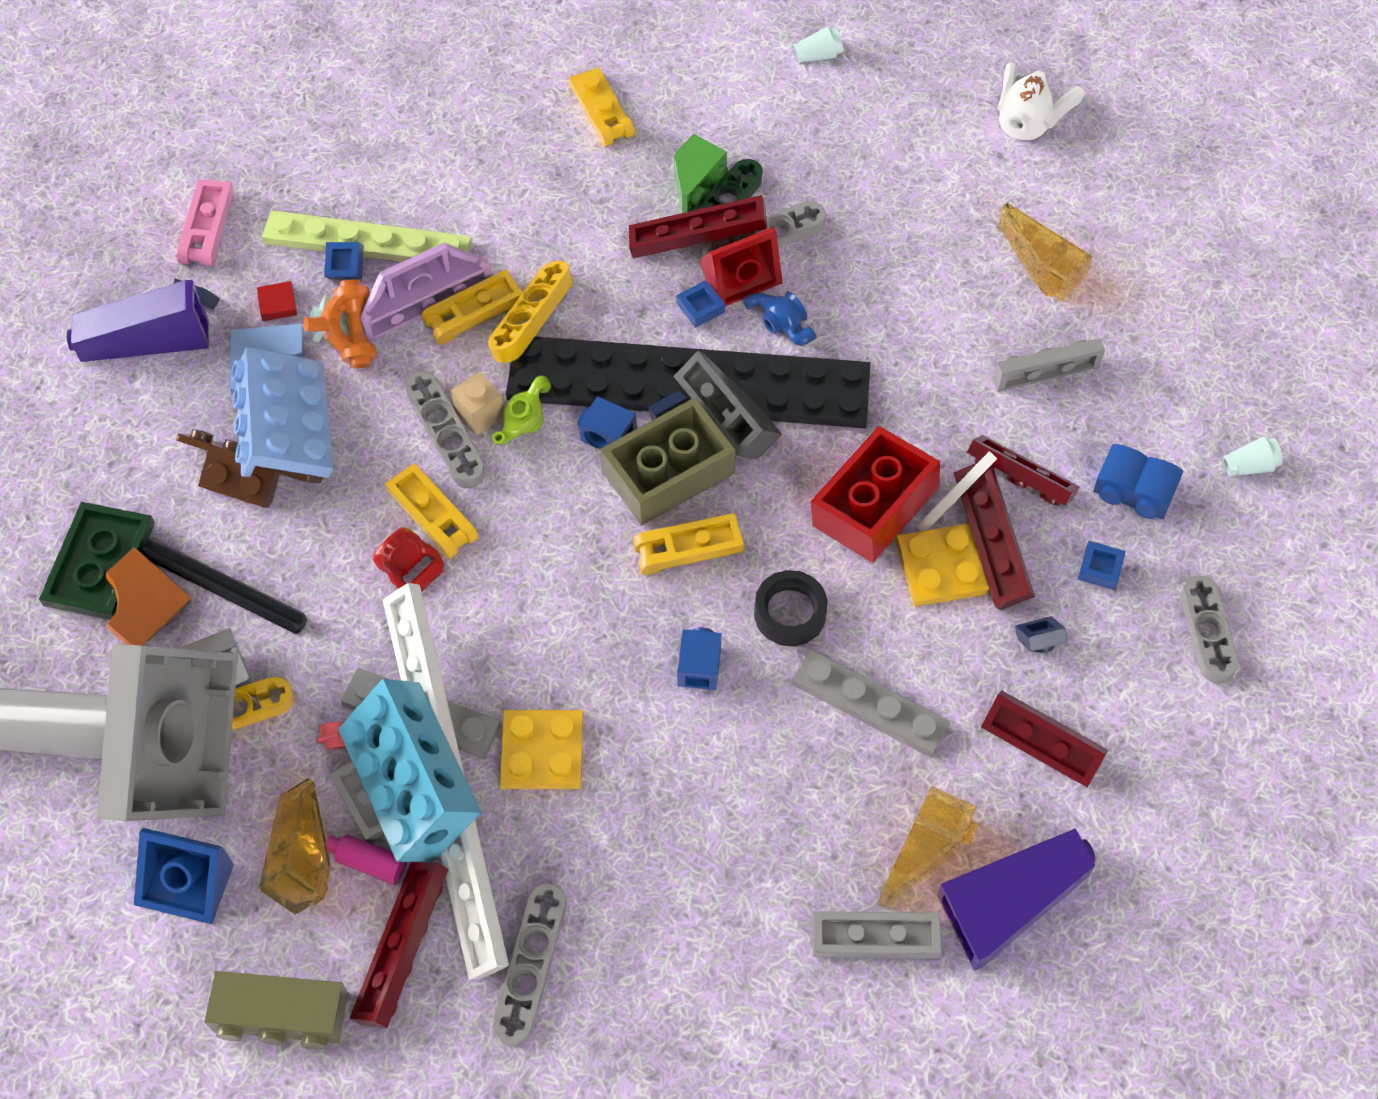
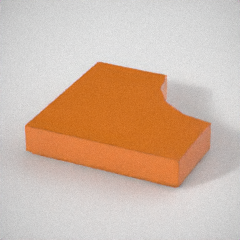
(144, 599)

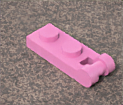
(205, 222)

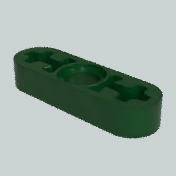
(731, 182)

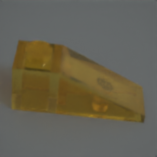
(1047, 257)
(932, 841)
(297, 852)

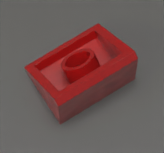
(744, 267)

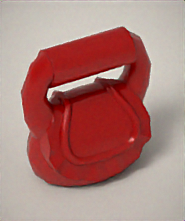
(401, 553)

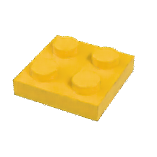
(942, 565)
(542, 749)

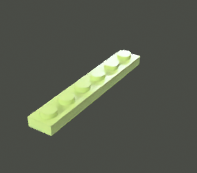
(378, 240)

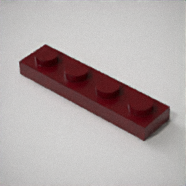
(697, 227)
(995, 539)
(399, 944)

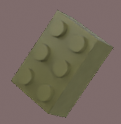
(668, 461)

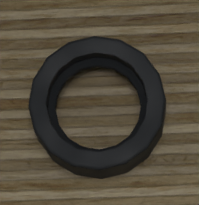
(785, 634)

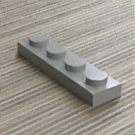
(871, 703)
(472, 729)

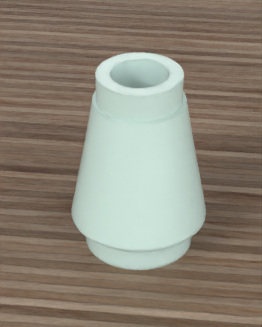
(819, 46)
(1254, 458)

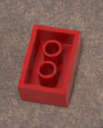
(875, 493)

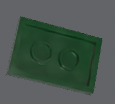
(91, 548)

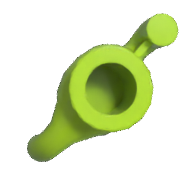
(523, 412)

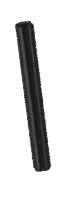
(225, 586)

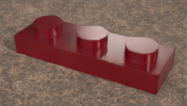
(1025, 472)
(1044, 738)

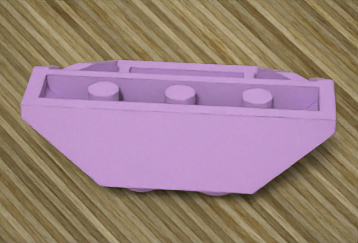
(418, 283)

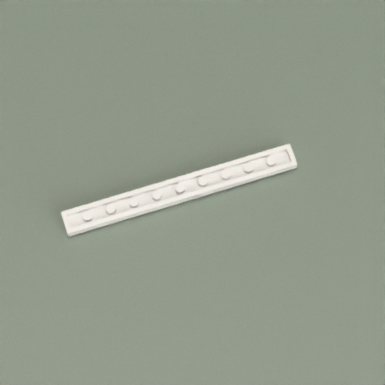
(467, 872)

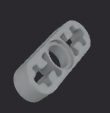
(1215, 614)

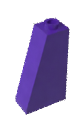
(142, 325)
(1011, 894)

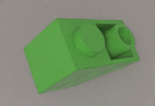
(697, 169)

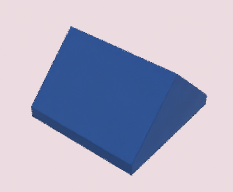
(180, 875)

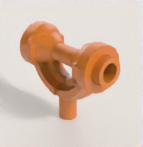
(356, 347)

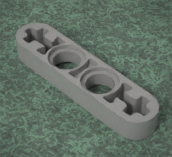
(783, 218)
(448, 428)
(527, 963)

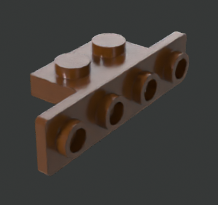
(224, 474)

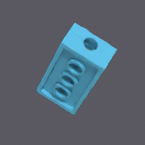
(408, 771)

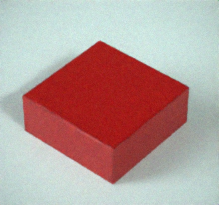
(277, 301)

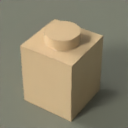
(477, 403)

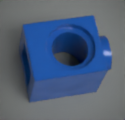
(605, 423)
(699, 658)

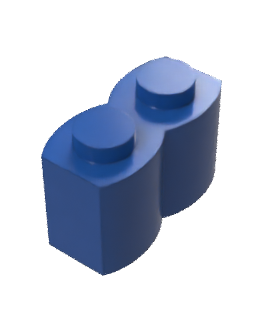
(1138, 481)

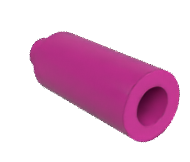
(366, 858)

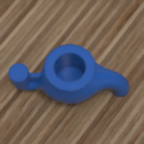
(783, 316)

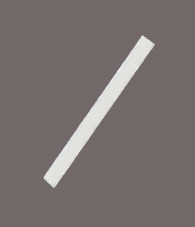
(957, 491)

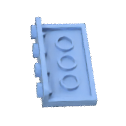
(281, 413)

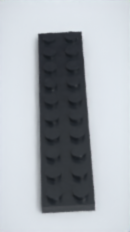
(641, 375)

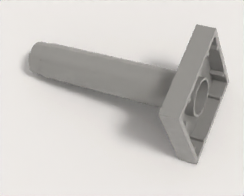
(156, 731)

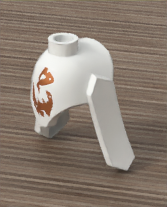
(1028, 105)

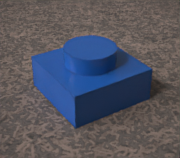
(343, 260)
(700, 303)
(1101, 565)

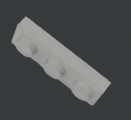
(1048, 364)
(876, 935)

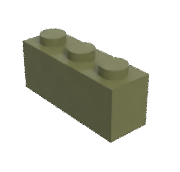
(276, 1009)

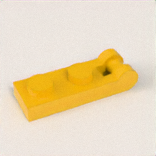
(601, 106)
(471, 306)
(431, 510)
(688, 543)

